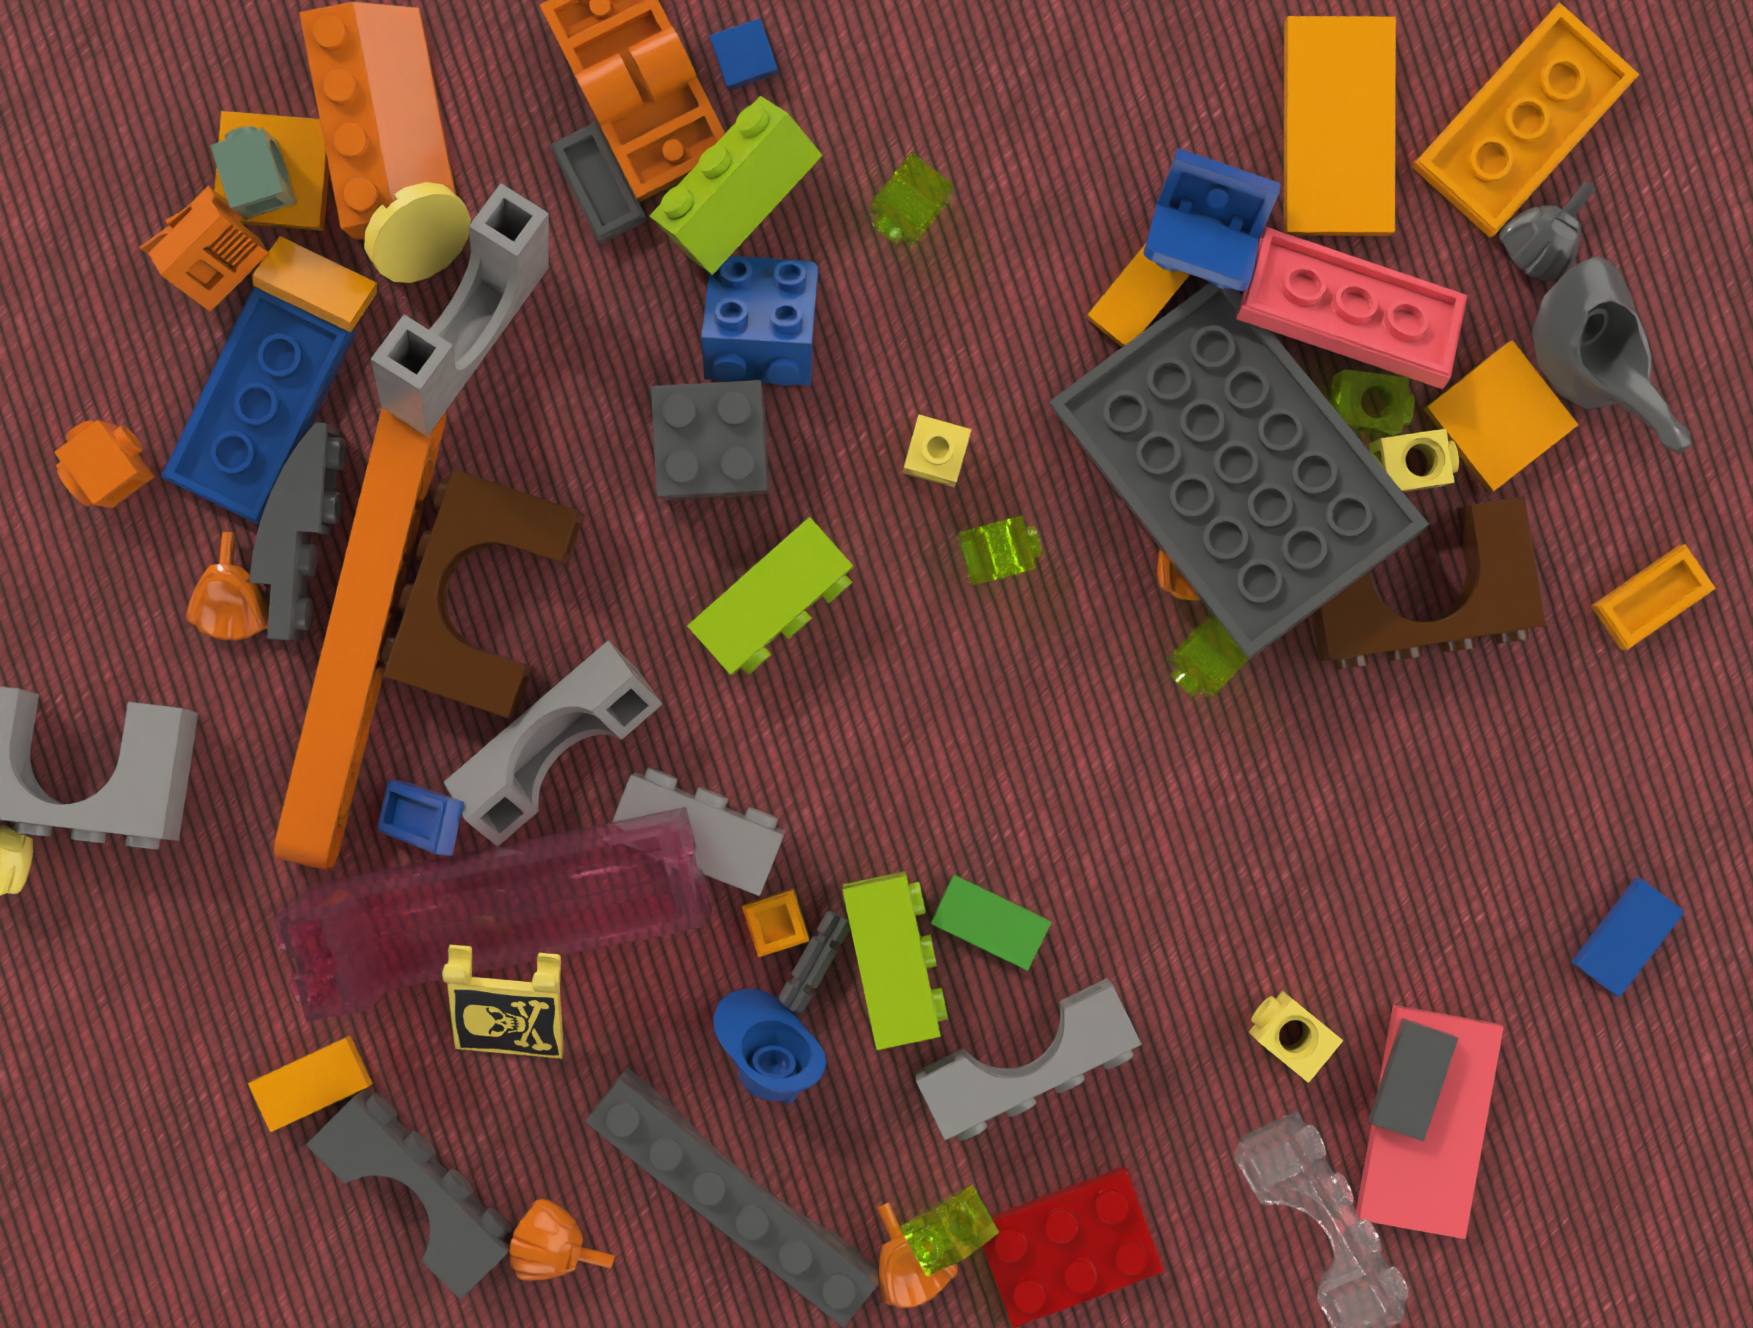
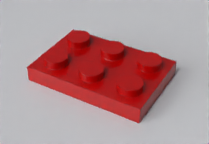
(1071, 1247)

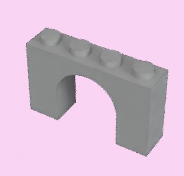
(425, 369)
(138, 801)

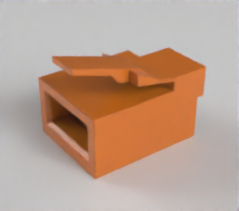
(205, 249)

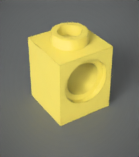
(936, 451)
(1440, 455)
(1310, 1051)

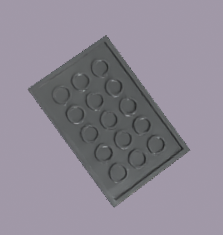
(1237, 467)

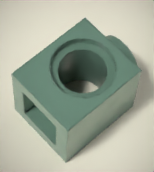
(253, 172)

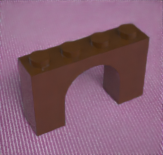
(1497, 597)
(428, 646)

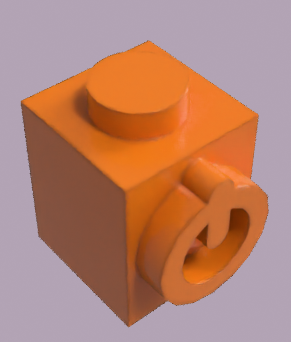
(101, 463)

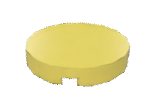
(417, 233)

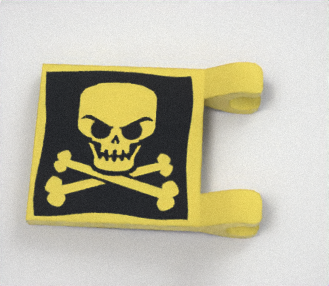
(505, 1013)

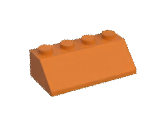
(375, 105)

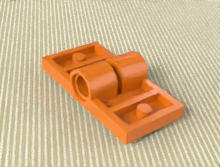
(637, 87)

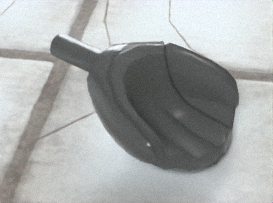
(1545, 238)

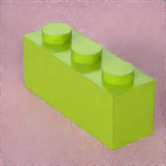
(736, 184)
(772, 598)
(894, 959)

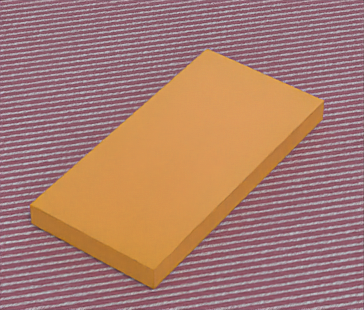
(1525, 120)
(1339, 125)

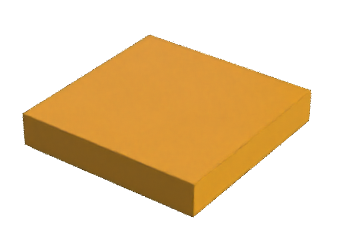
(305, 161)
(1501, 416)

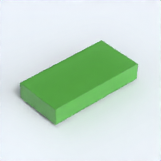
(990, 922)

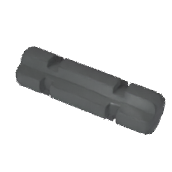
(814, 962)

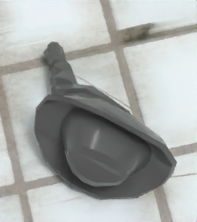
(1611, 359)

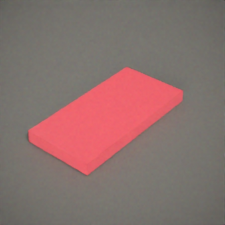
(1354, 308)
(1434, 1180)

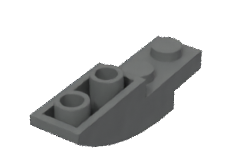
(298, 506)

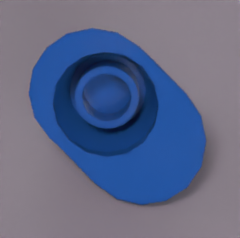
(768, 1045)

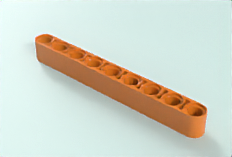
(354, 641)

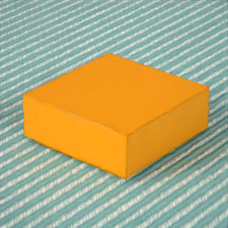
(775, 922)

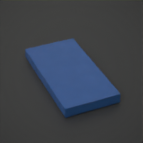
(257, 404)

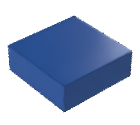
(744, 54)

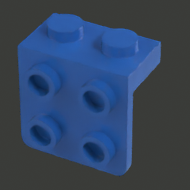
(1210, 220)
(760, 321)

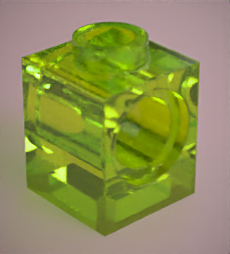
(910, 201)
(1398, 403)
(999, 550)
(1205, 659)
(949, 1230)

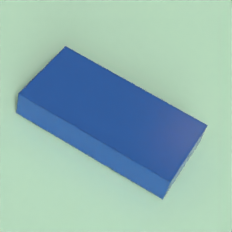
(420, 817)
(1627, 937)

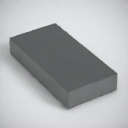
(598, 182)
(1413, 1079)

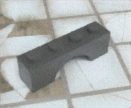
(371, 1142)

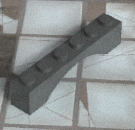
(777, 1235)

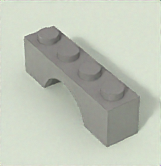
(506, 775)
(968, 1092)

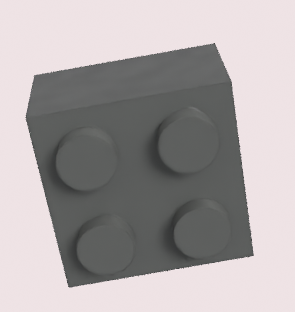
(710, 440)

